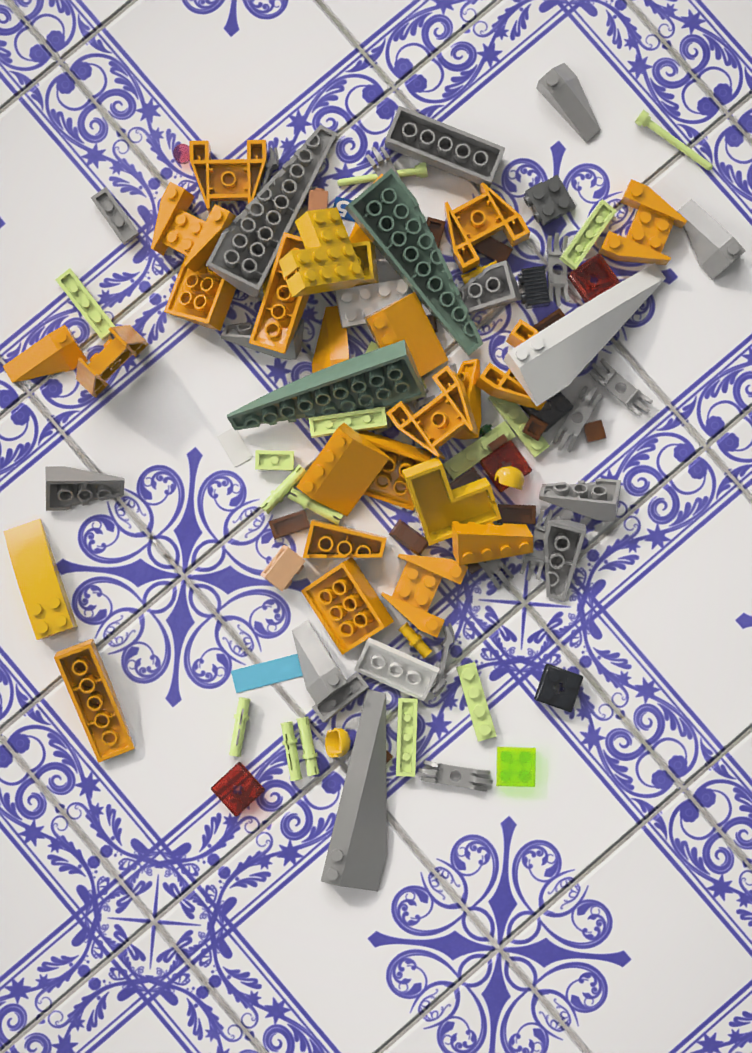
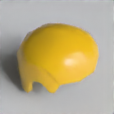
(510, 477)
(337, 742)

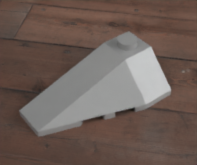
(566, 95)
(710, 241)
(490, 288)
(241, 334)
(74, 486)
(593, 499)
(561, 551)
(318, 668)

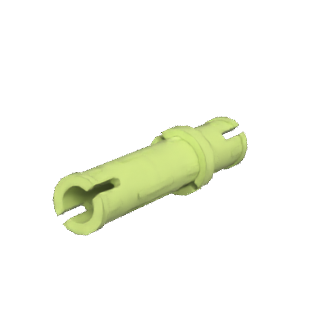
(283, 489)
(315, 506)
(243, 703)
(289, 742)
(308, 746)

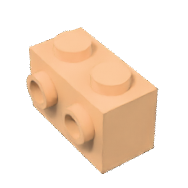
(283, 568)

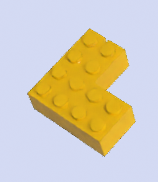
(328, 255)
(439, 505)

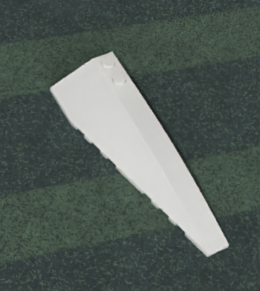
(563, 349)

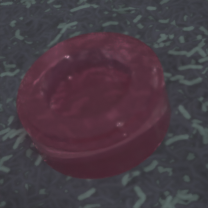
(182, 154)

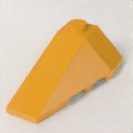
(332, 341)
(48, 356)

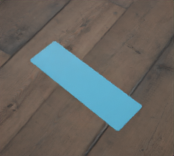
(266, 673)

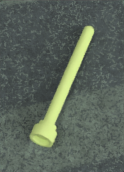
(645, 120)
(420, 171)

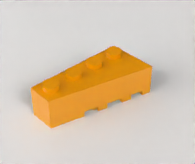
(336, 541)
(489, 542)

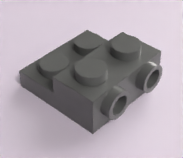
(549, 200)

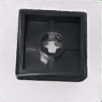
(559, 407)
(553, 676)

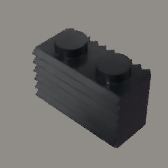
(534, 287)

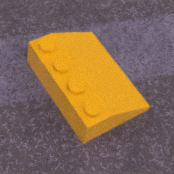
(200, 297)
(408, 322)
(343, 470)
(390, 482)
(347, 605)

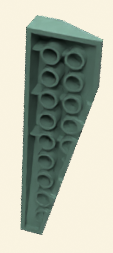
(400, 232)
(355, 384)

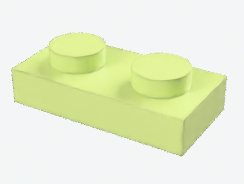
(274, 460)

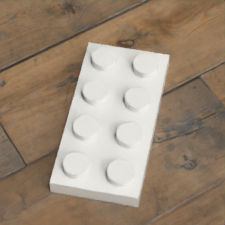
(366, 299)
(396, 669)

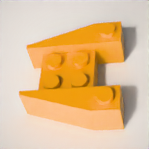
(228, 177)
(478, 221)
(647, 231)
(186, 232)
(110, 359)
(505, 385)
(439, 418)
(418, 586)

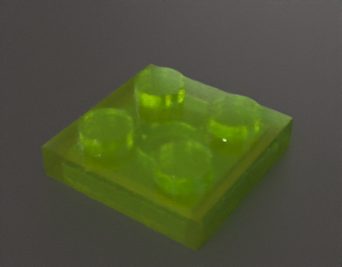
(515, 766)

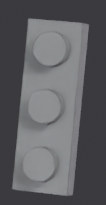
(114, 215)
(341, 699)

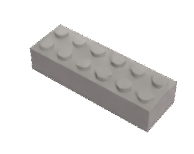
(444, 146)

